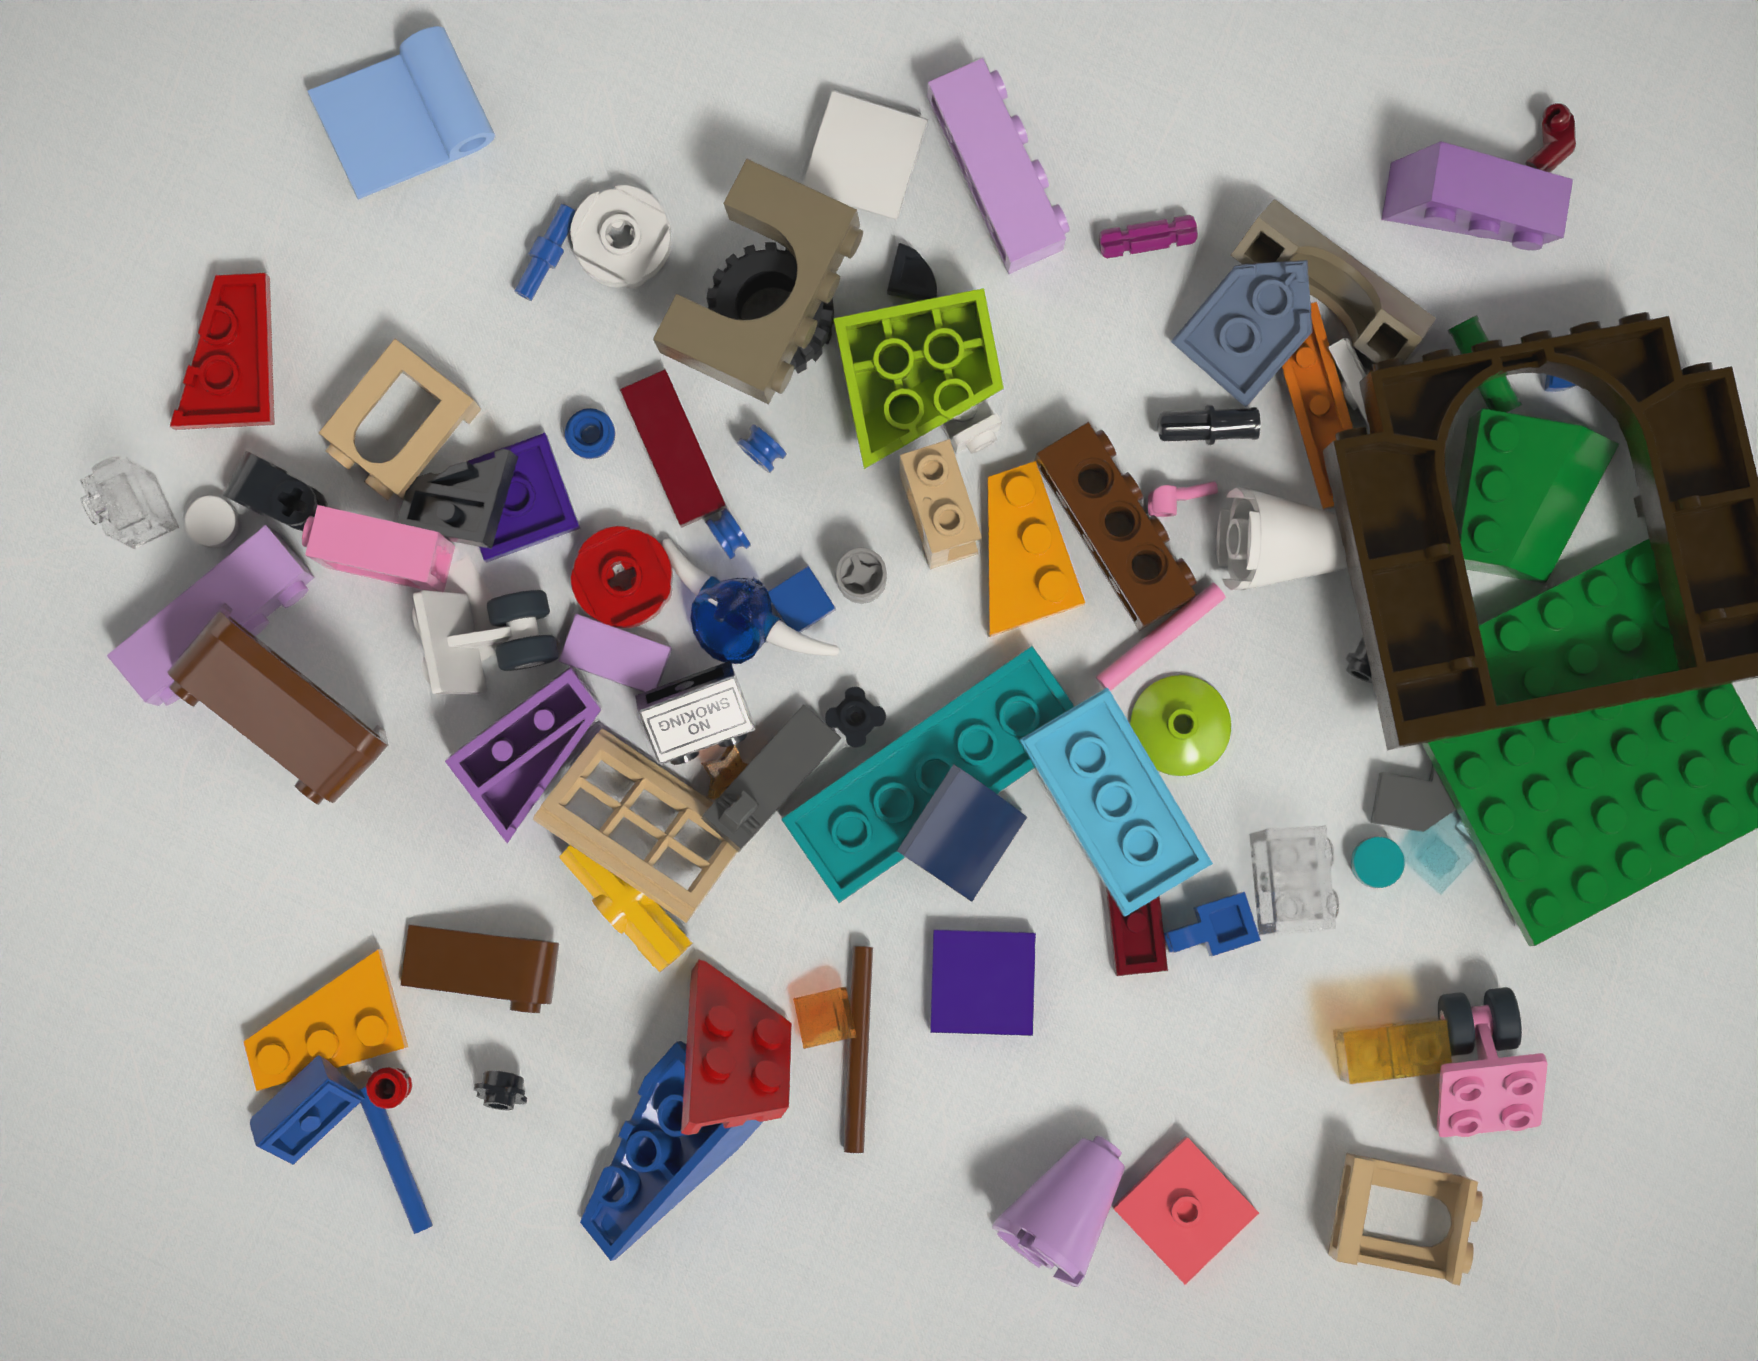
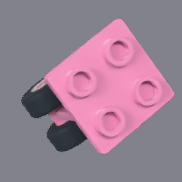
(1491, 1091)

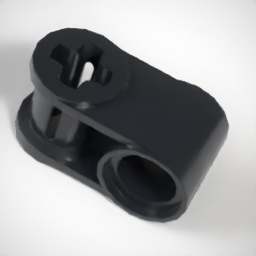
(272, 491)

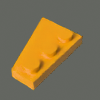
(341, 1022)

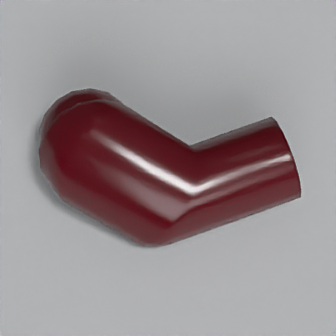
(1557, 136)

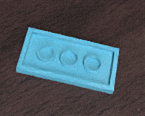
(1115, 801)

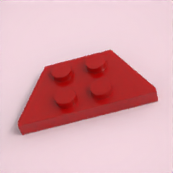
(733, 1055)

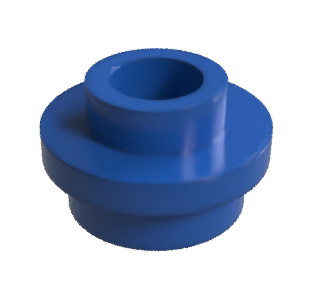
(582, 420)

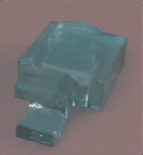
(1441, 855)

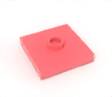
(1185, 1210)

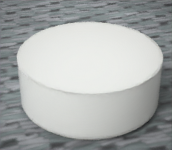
(211, 522)

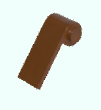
(481, 965)

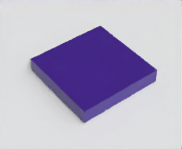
(536, 500)
(983, 982)

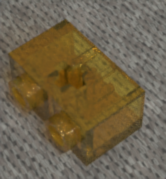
(1392, 1050)

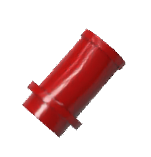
(377, 1086)

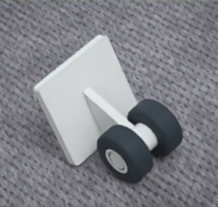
(452, 645)

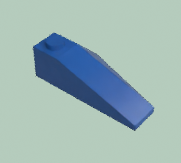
(655, 1160)

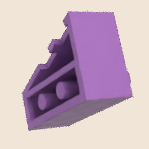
(524, 749)

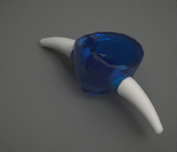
(736, 615)

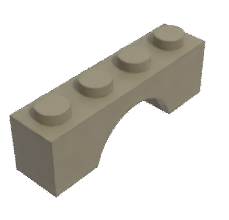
(1376, 314)

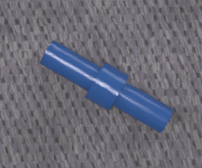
(545, 253)

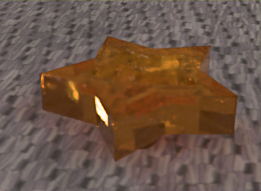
(723, 771)

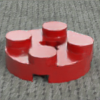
(594, 569)

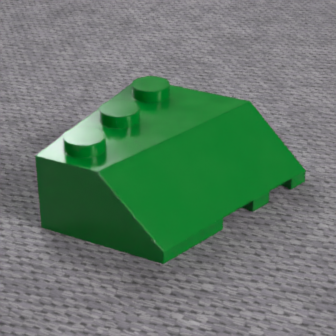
(1524, 491)

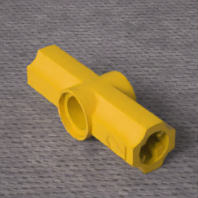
(629, 911)

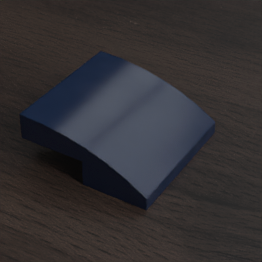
(962, 833)

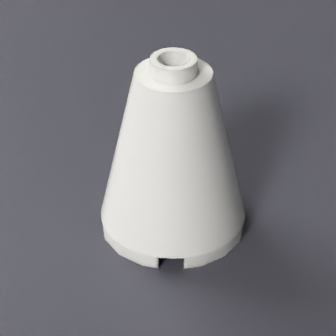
(1275, 540)

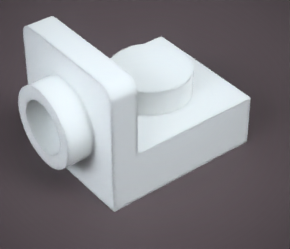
(973, 428)

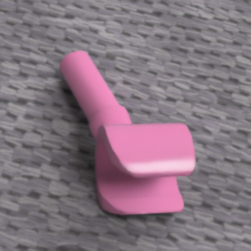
(1163, 500)

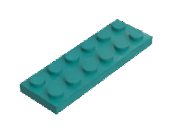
(865, 815)

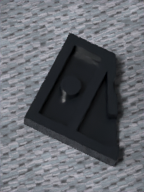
(462, 500)

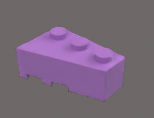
(1477, 196)

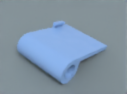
(403, 114)

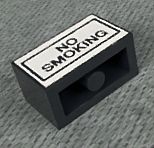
(695, 714)

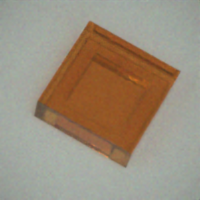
(825, 1017)

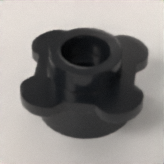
(840, 717)
(501, 1090)

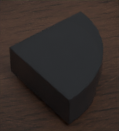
(911, 276)

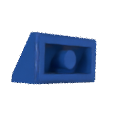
(304, 1111)

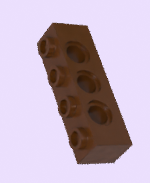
(1143, 599)

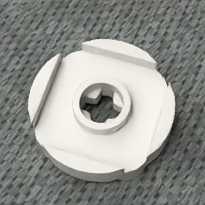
(613, 209)

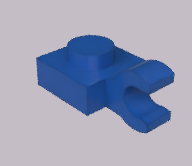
(1220, 925)

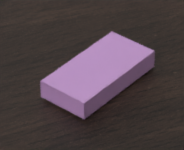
(615, 654)

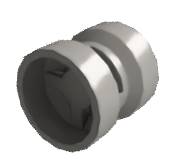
(858, 567)

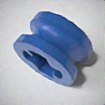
(761, 448)
(728, 533)

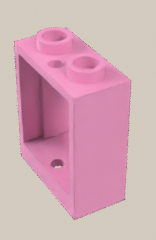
(378, 549)

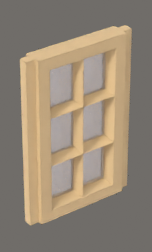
(638, 824)

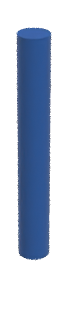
(396, 1165)

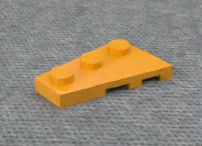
(1027, 554)

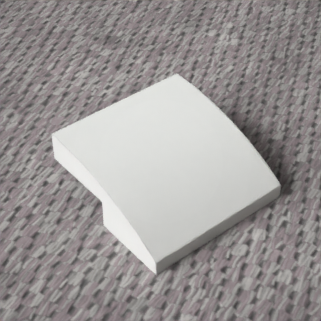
(865, 154)

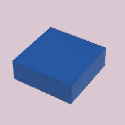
(801, 600)

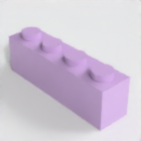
(997, 165)
(249, 580)

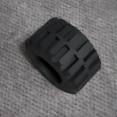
(760, 271)

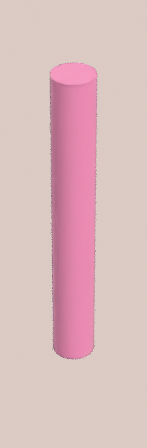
(1161, 637)

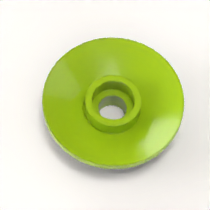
(1177, 752)

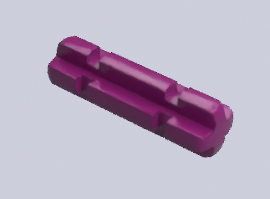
(1148, 236)

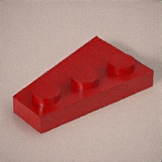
(233, 358)

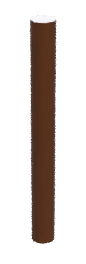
(858, 1050)

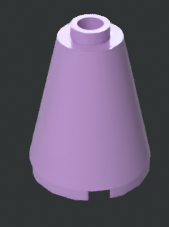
(1065, 1210)

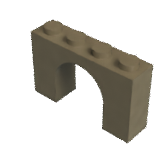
(758, 352)

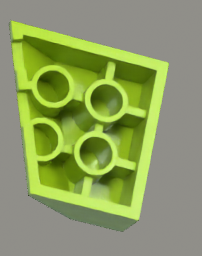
(916, 368)

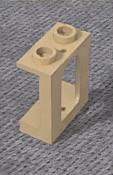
(402, 470)
(939, 504)
(1444, 1260)

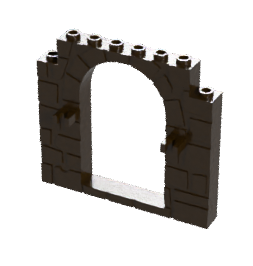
(1407, 551)

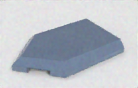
(1250, 326)

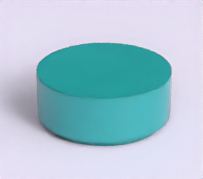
(1377, 862)

